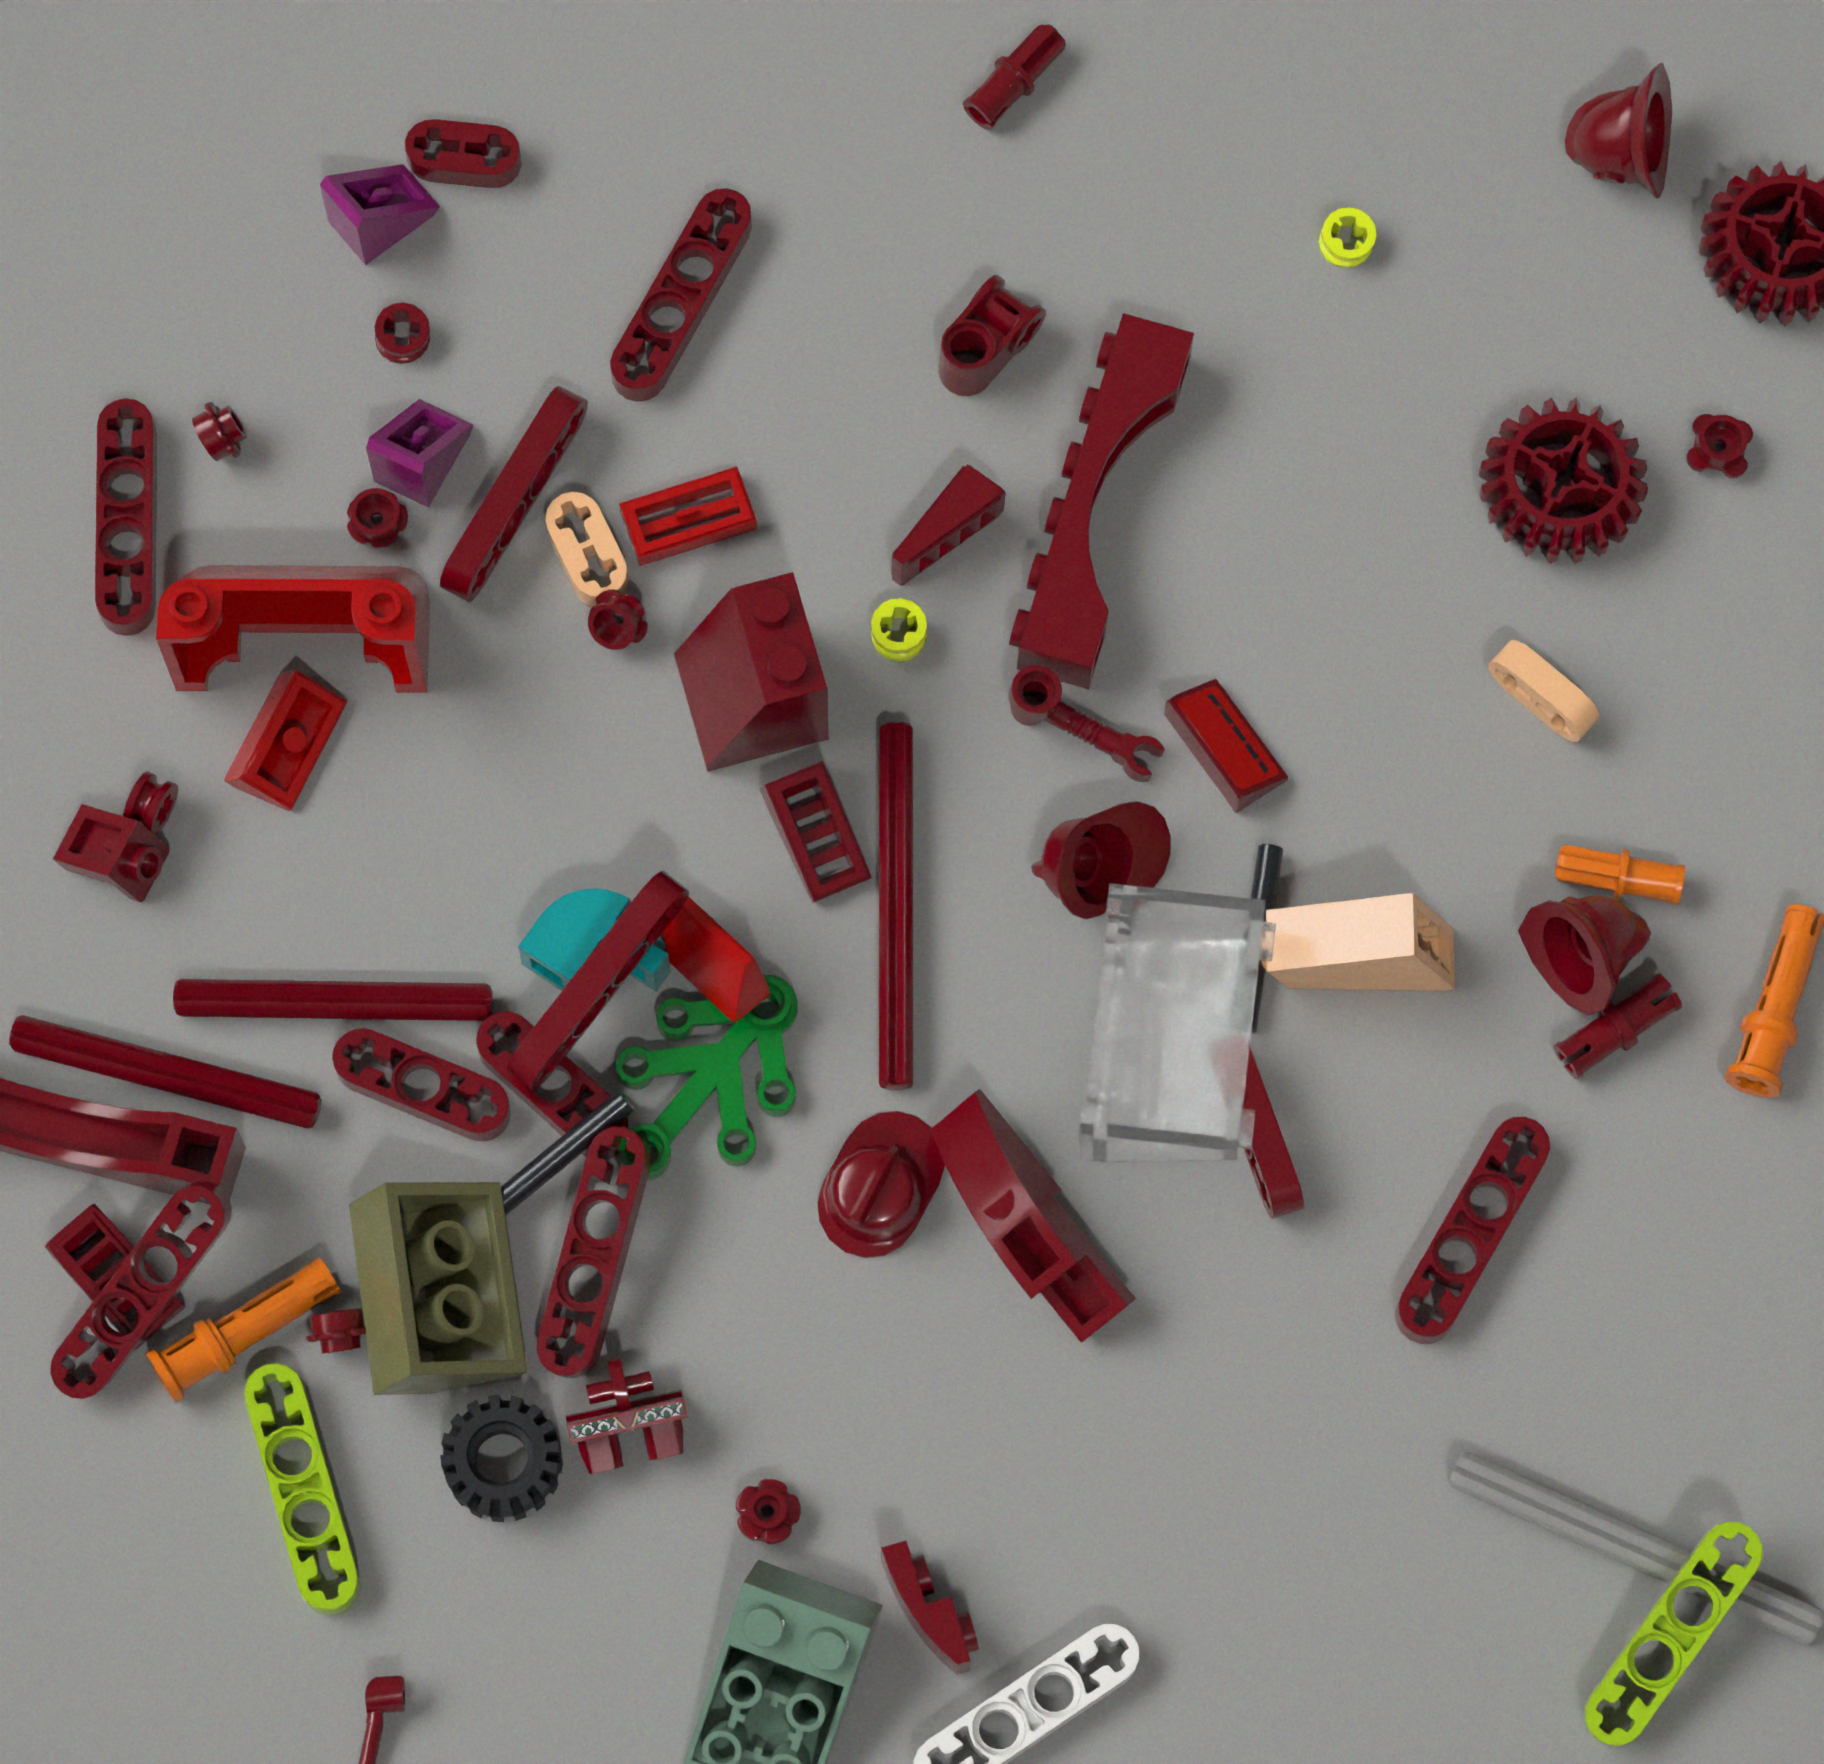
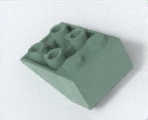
(783, 1671)

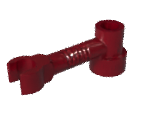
(1047, 688)

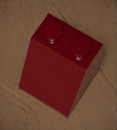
(754, 675)

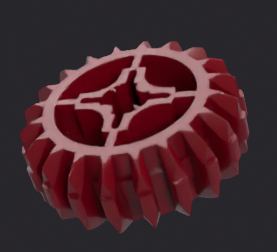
(1735, 236)
(1586, 492)

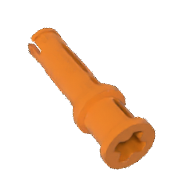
(1770, 1027)
(218, 1342)

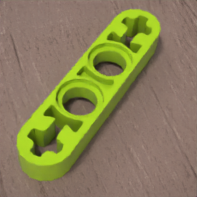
(309, 1486)
(1680, 1638)

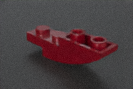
(1023, 1221)

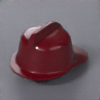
(1113, 846)
(880, 1184)

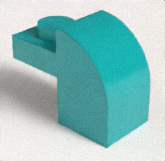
(573, 929)

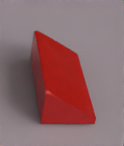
(285, 740)
(714, 962)

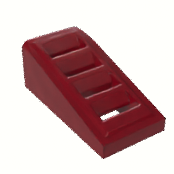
(955, 516)
(827, 801)
(76, 1236)

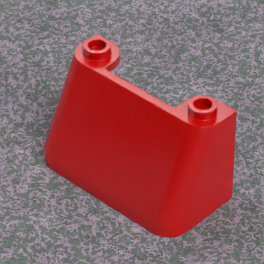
(214, 604)

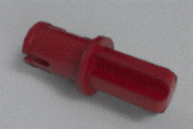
(1014, 76)

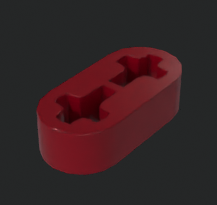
(463, 153)

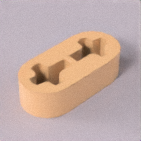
(599, 544)
(1544, 691)

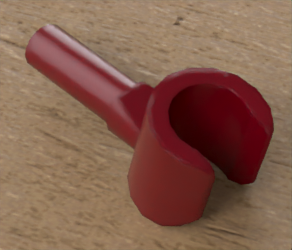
(382, 1696)

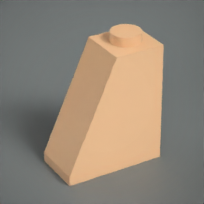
(1363, 945)

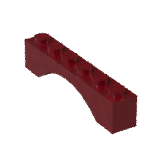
(1138, 389)
(118, 1143)

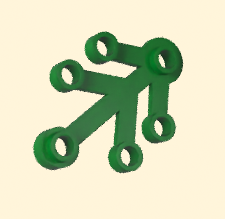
(713, 1067)

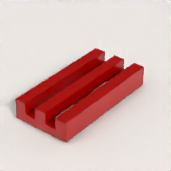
(694, 537)

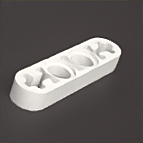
(1020, 1702)

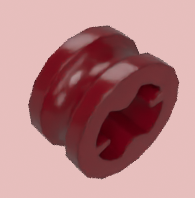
(417, 323)
(151, 802)

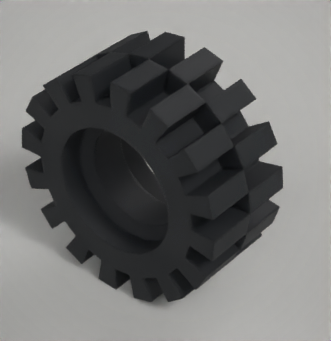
(493, 1419)

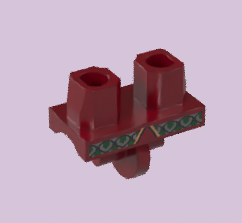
(598, 1428)

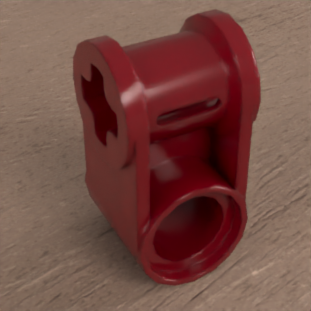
(994, 329)

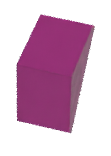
(375, 207)
(417, 450)

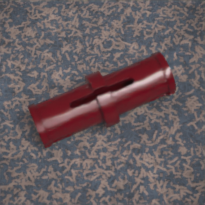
(1617, 1026)

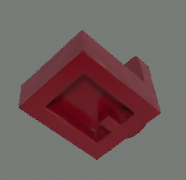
(112, 851)

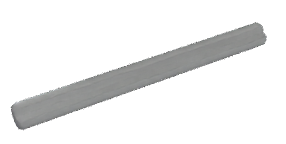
(1627, 1544)

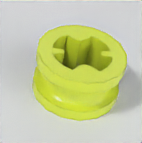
(1361, 226)
(884, 618)

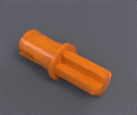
(1620, 873)

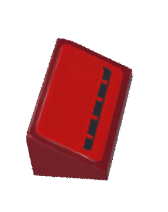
(1224, 744)

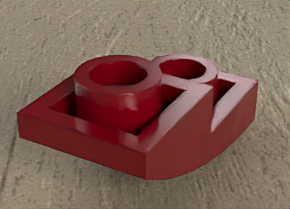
(937, 1624)

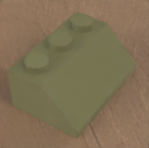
(436, 1286)

